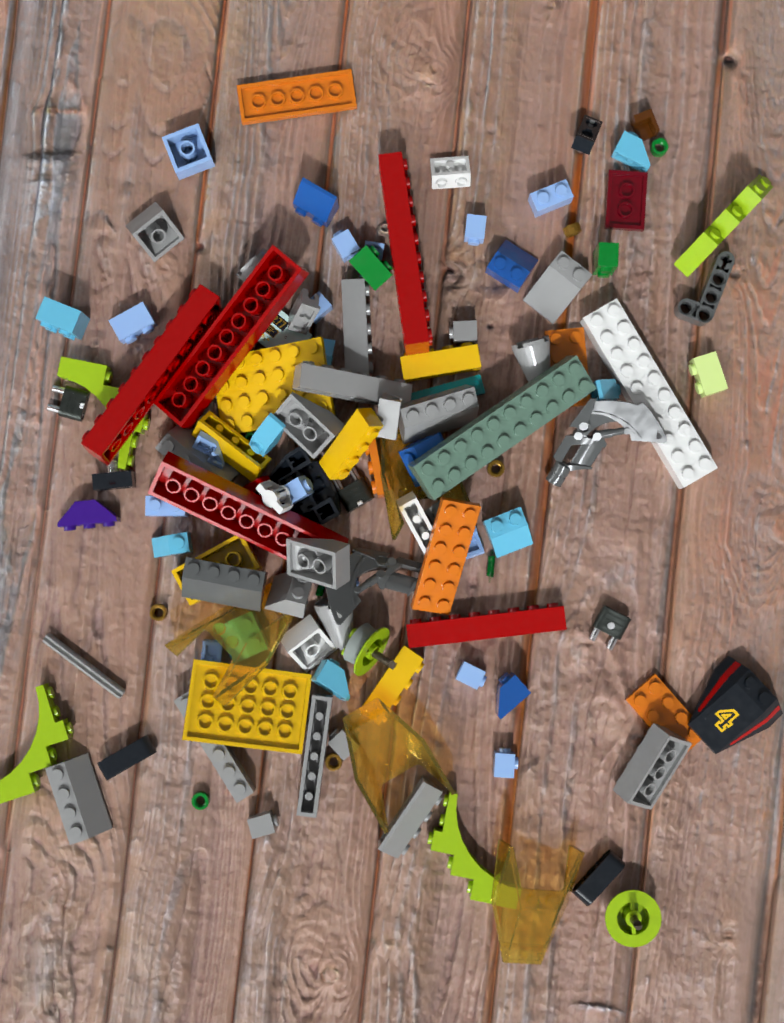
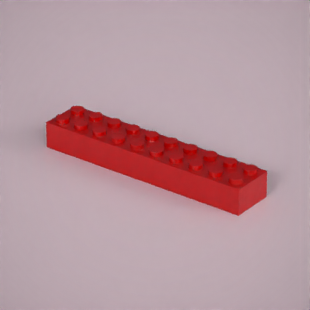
(405, 253)
(231, 337)
(152, 375)
(231, 506)

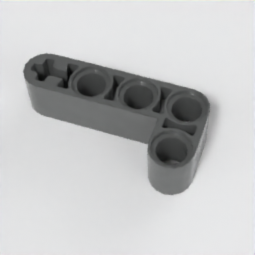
(709, 287)

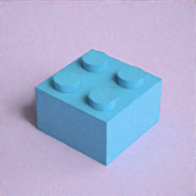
(62, 318)

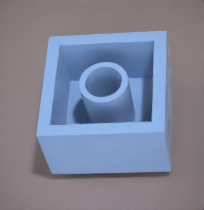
(188, 151)

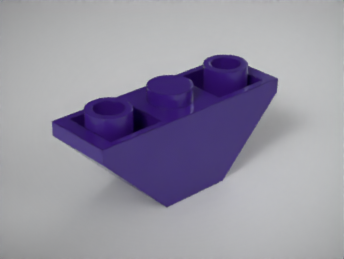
(87, 514)

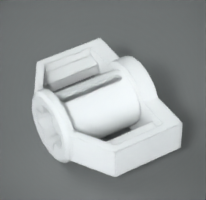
(273, 497)

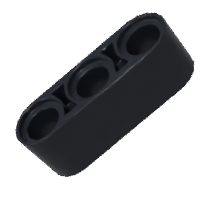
(126, 757)
(598, 877)

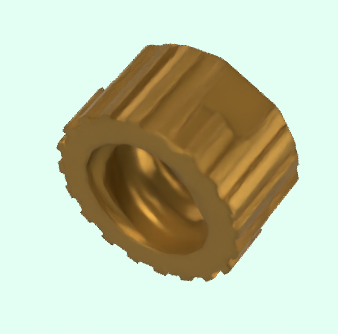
(572, 230)
(501, 465)
(152, 612)
(329, 766)

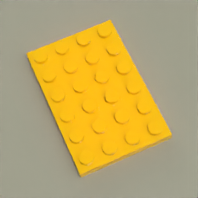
(266, 381)
(262, 716)

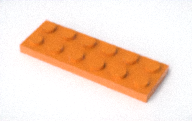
(296, 97)
(445, 555)

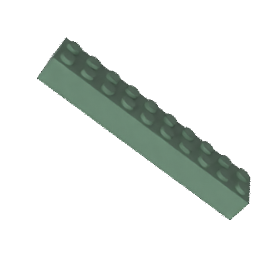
(501, 427)

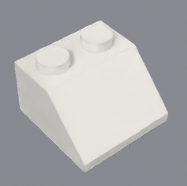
(307, 643)

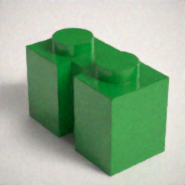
(605, 259)
(371, 266)

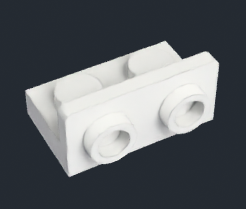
(450, 172)

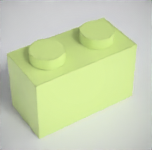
(707, 374)

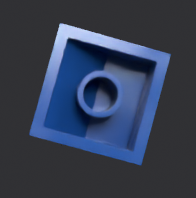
(315, 203)
(511, 266)
(416, 449)
(509, 694)

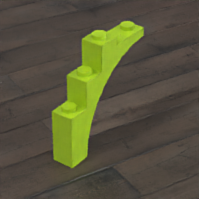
(723, 225)
(96, 379)
(41, 755)
(462, 862)

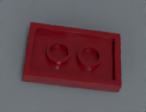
(626, 200)

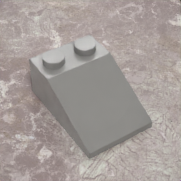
(557, 287)
(308, 424)
(319, 561)

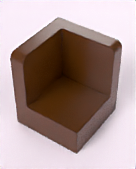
(645, 125)

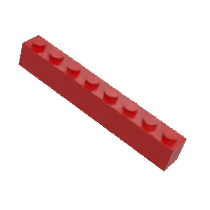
(486, 626)

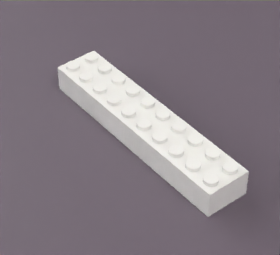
(644, 383)

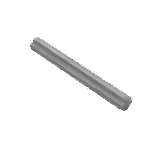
(84, 665)

